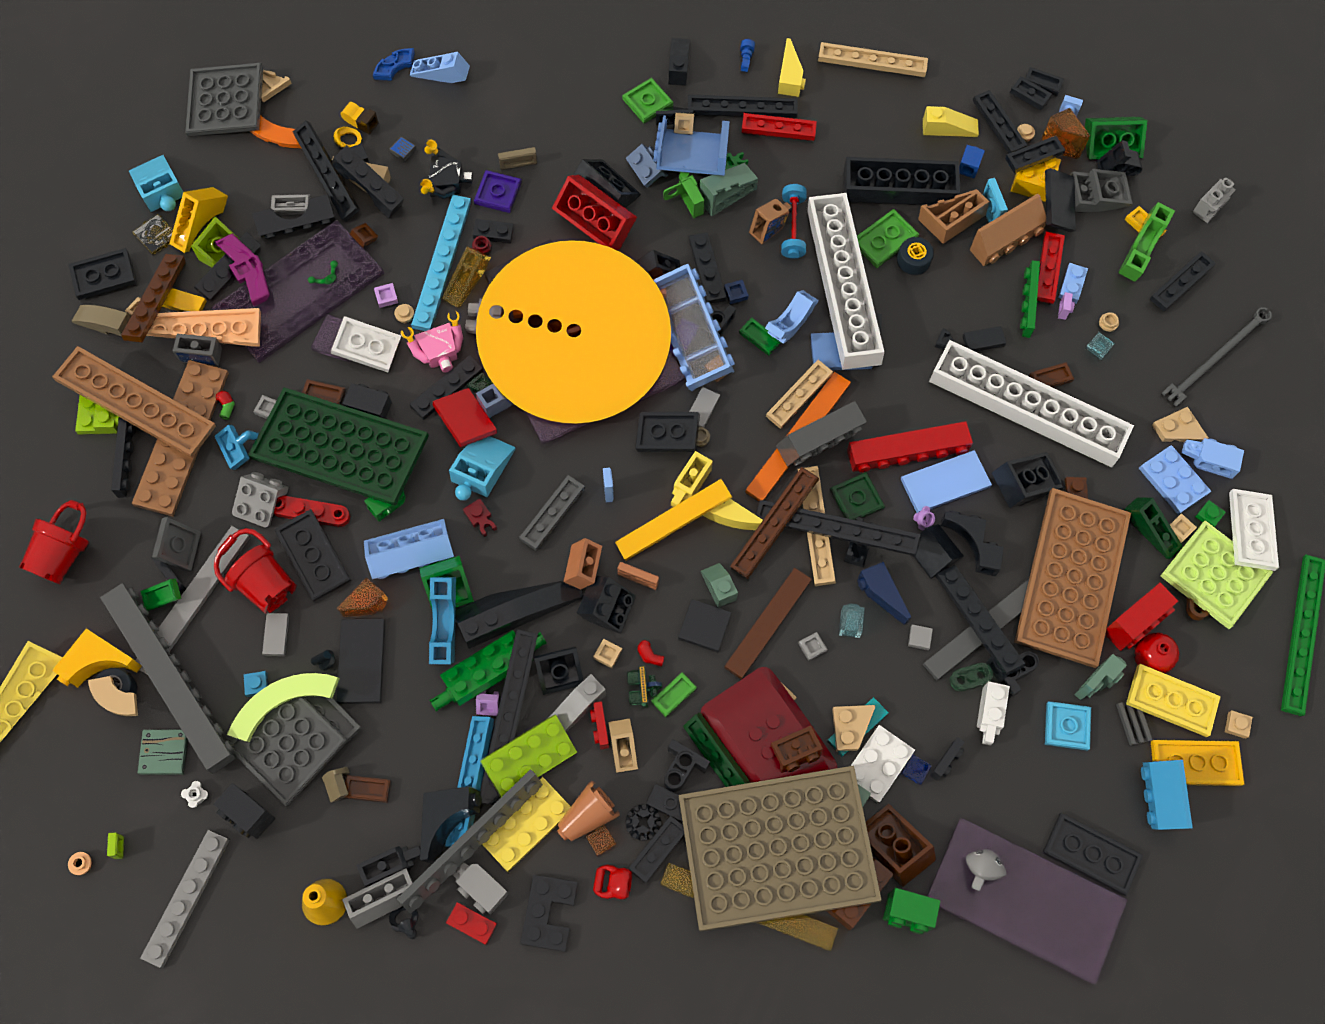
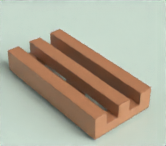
(638, 575)

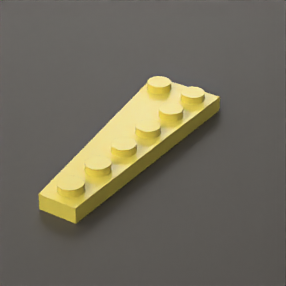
(25, 683)

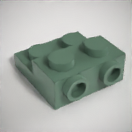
(1105, 675)

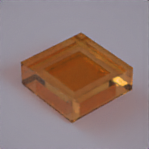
(600, 840)

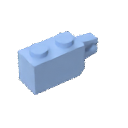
(1214, 456)

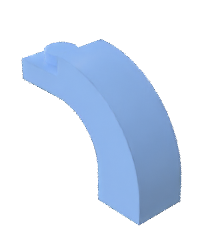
(793, 317)

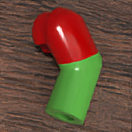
(227, 403)

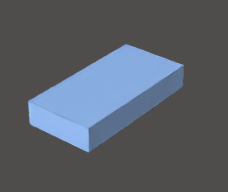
(608, 484)

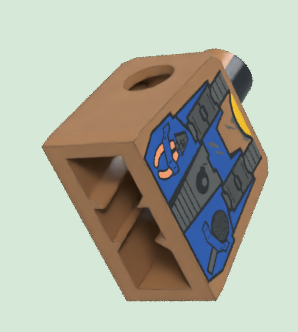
(769, 220)

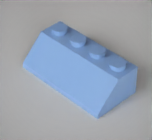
(408, 549)

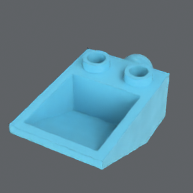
(157, 184)
(480, 466)

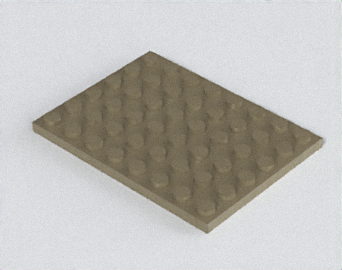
(778, 848)

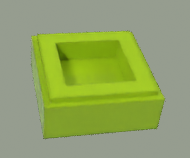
(115, 846)

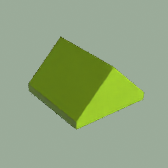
(205, 245)

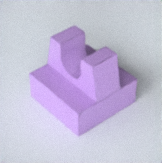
(487, 704)

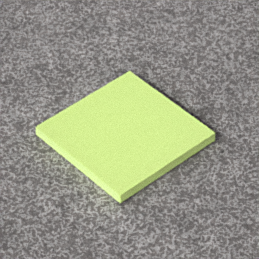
(1211, 579)

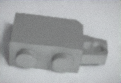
(479, 885)

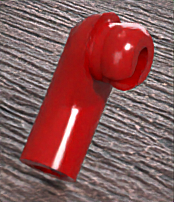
(647, 654)

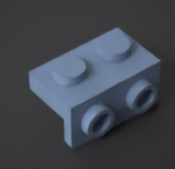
(642, 163)

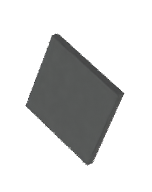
(224, 99)
(290, 748)

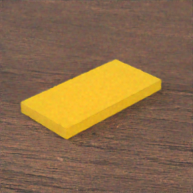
(1204, 761)

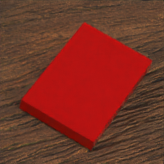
(464, 417)

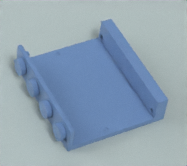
(691, 153)

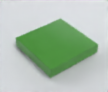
(647, 99)

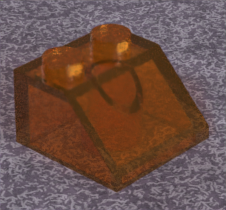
(1068, 131)

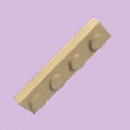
(799, 394)

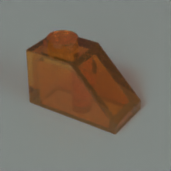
(363, 601)

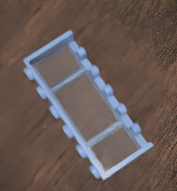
(693, 328)

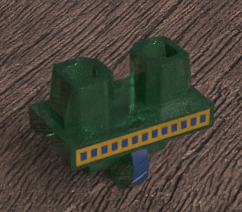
(639, 677)

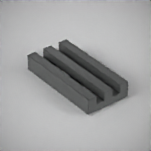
(1142, 721)

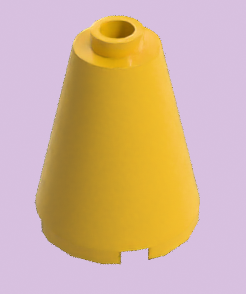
(323, 902)

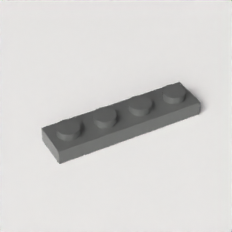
(552, 513)

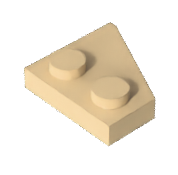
(272, 84)
(1179, 427)
(851, 725)

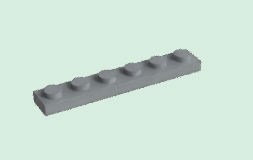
(185, 899)

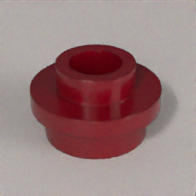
(482, 240)

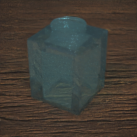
(851, 620)

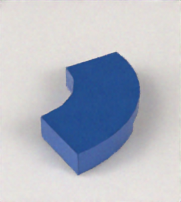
(392, 64)

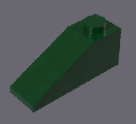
(1153, 526)

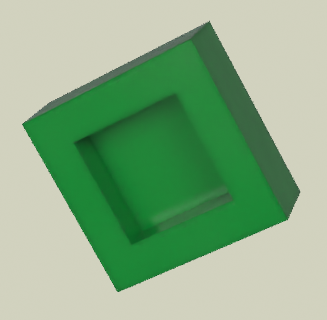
(1210, 513)

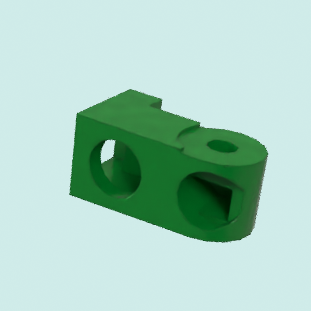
(381, 509)

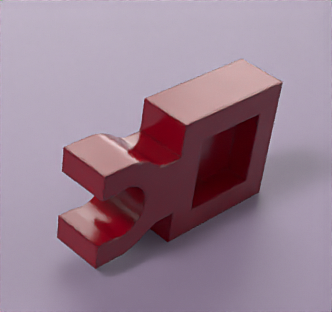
(479, 515)

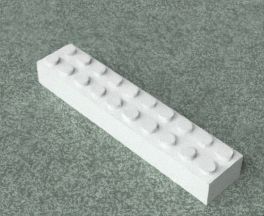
(845, 282)
(1031, 403)

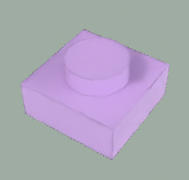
(386, 295)
(1066, 306)

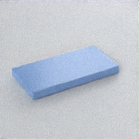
(946, 481)

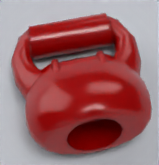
(618, 885)

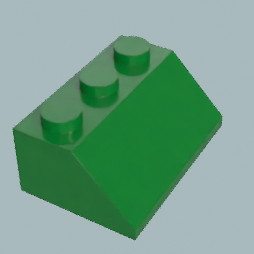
(1108, 132)

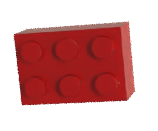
(1141, 617)

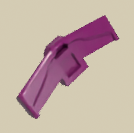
(246, 267)

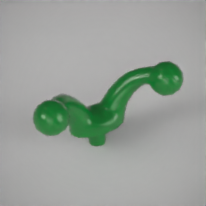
(328, 279)

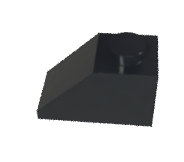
(658, 264)

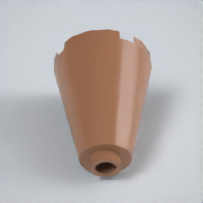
(587, 813)

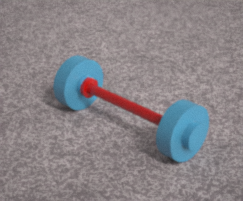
(794, 195)

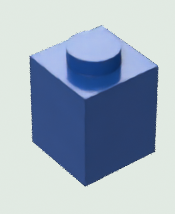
(971, 161)

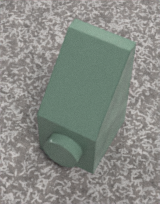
(720, 585)

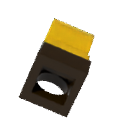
(360, 117)

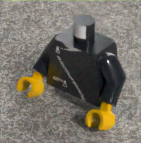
(444, 175)

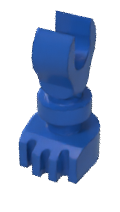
(747, 49)

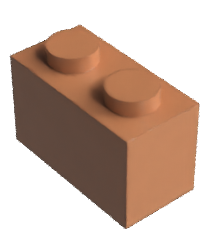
(583, 563)

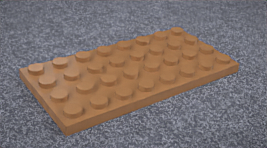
(1073, 578)

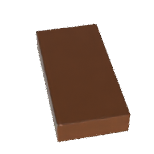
(1054, 375)
(324, 391)
(367, 788)

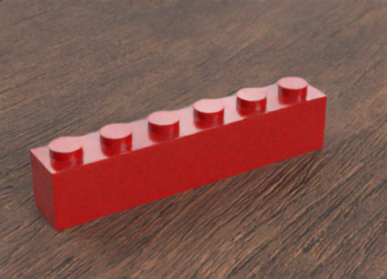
(909, 447)

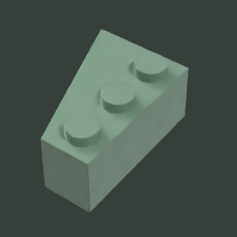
(725, 190)

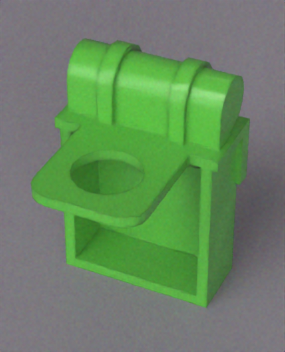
(689, 192)

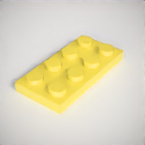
(1173, 700)
(527, 826)

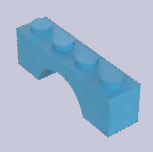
(443, 628)

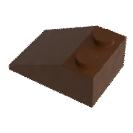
(899, 845)

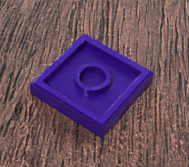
(497, 191)

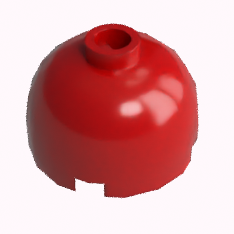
(1157, 652)

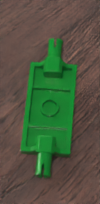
(478, 672)

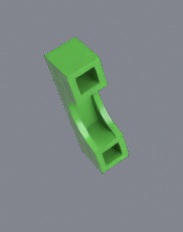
(1150, 232)

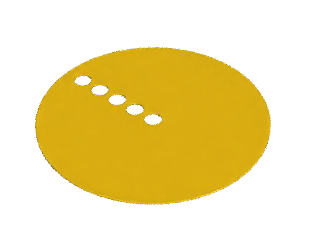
(583, 376)

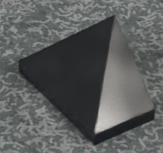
(670, 114)

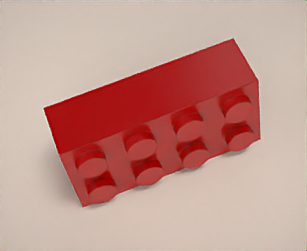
(594, 212)

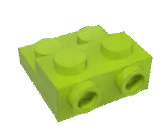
(95, 419)

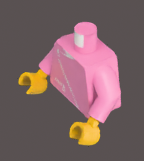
(437, 345)

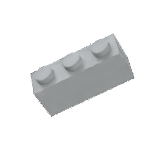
(377, 899)

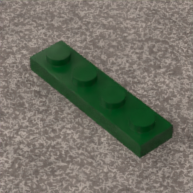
(715, 751)

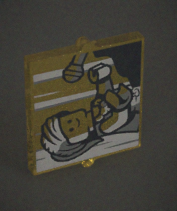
(154, 234)

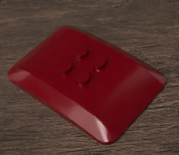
(753, 717)

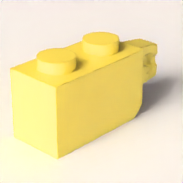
(691, 478)

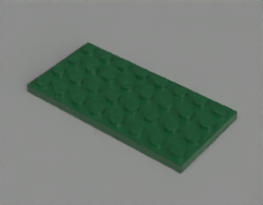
(339, 446)

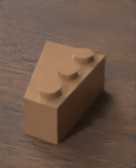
(953, 215)

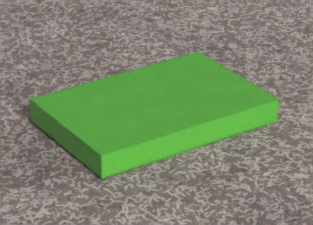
(885, 237)

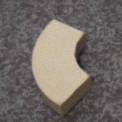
(112, 698)

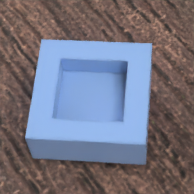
(1072, 103)

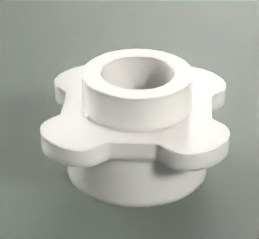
(201, 794)

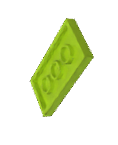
(536, 750)

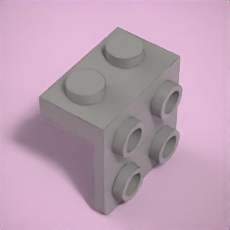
(257, 498)

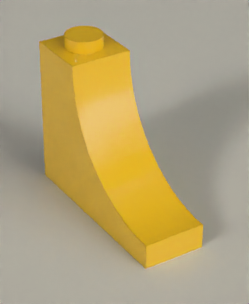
(194, 212)
(90, 656)

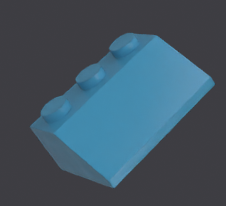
(1166, 795)

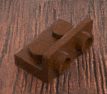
(797, 749)

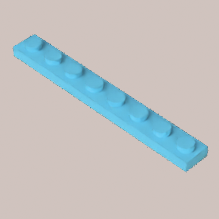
(441, 263)

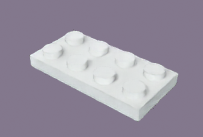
(1253, 530)

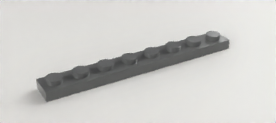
(469, 842)

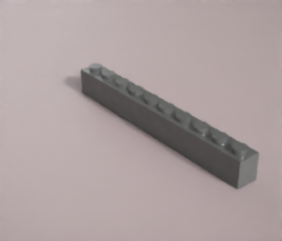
(168, 679)

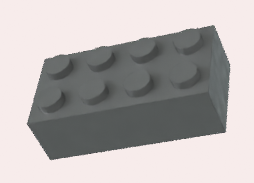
(821, 434)

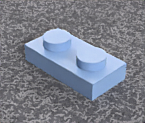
(1073, 281)

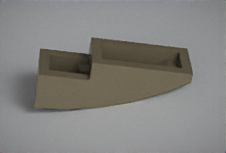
(101, 319)

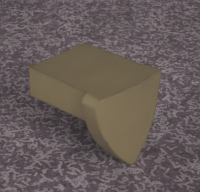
(335, 783)

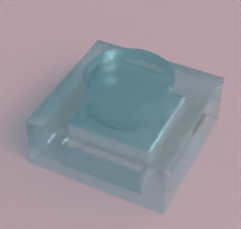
(1100, 345)

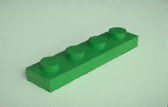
(1029, 305)

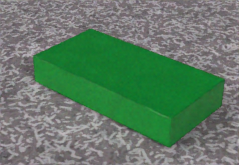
(759, 336)
(161, 594)

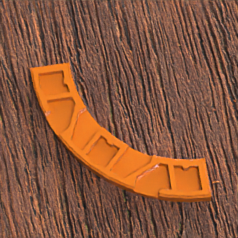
(276, 134)

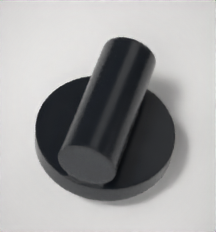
(324, 660)

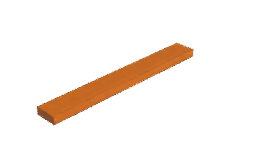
(819, 407)

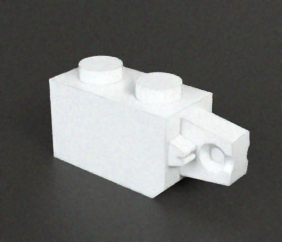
(992, 710)

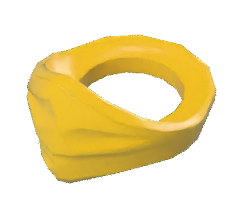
(346, 130)

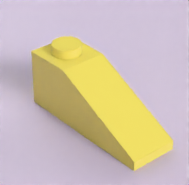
(791, 72)
(947, 122)

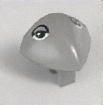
(985, 866)

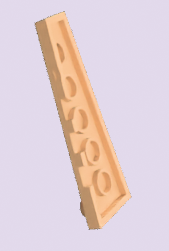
(228, 326)

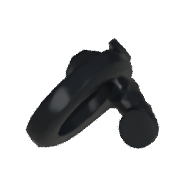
(406, 926)

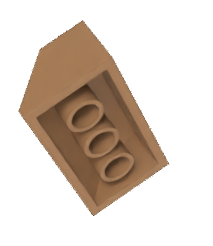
(1009, 231)

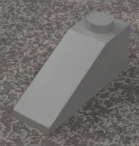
(579, 702)

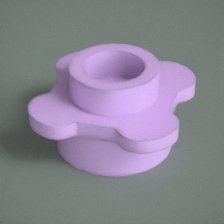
(924, 518)

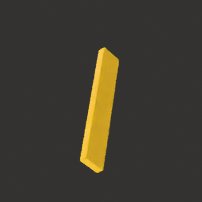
(673, 519)

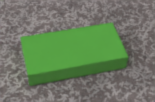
(674, 694)

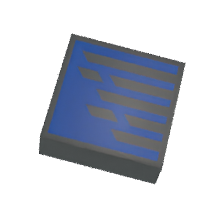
(402, 149)

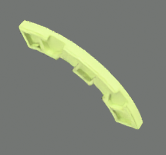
(275, 695)

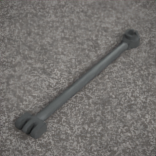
(1178, 391)

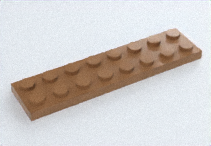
(134, 401)
(167, 467)

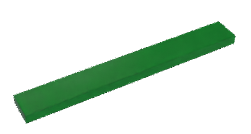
(1303, 636)

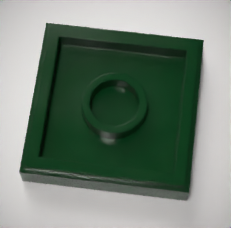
(857, 497)

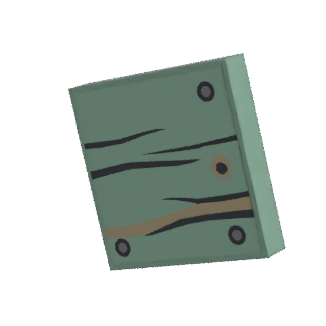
(162, 752)

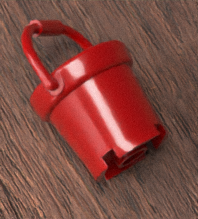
(54, 548)
(256, 574)

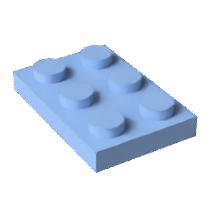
(1174, 479)

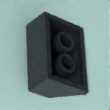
(607, 180)

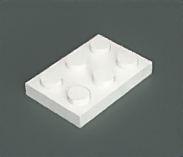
(366, 344)
(881, 762)

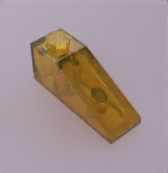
(466, 276)

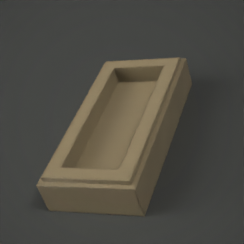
(517, 158)

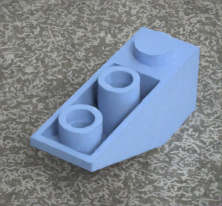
(442, 68)

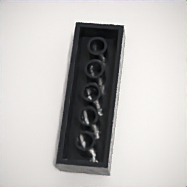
(900, 180)

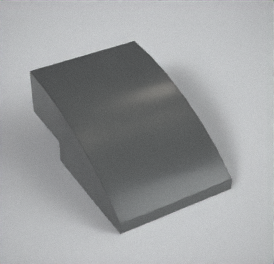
(1101, 190)

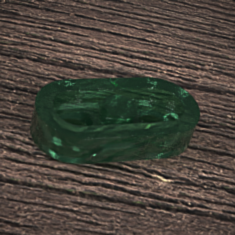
(970, 677)

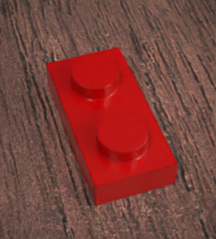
(600, 734)
(471, 923)

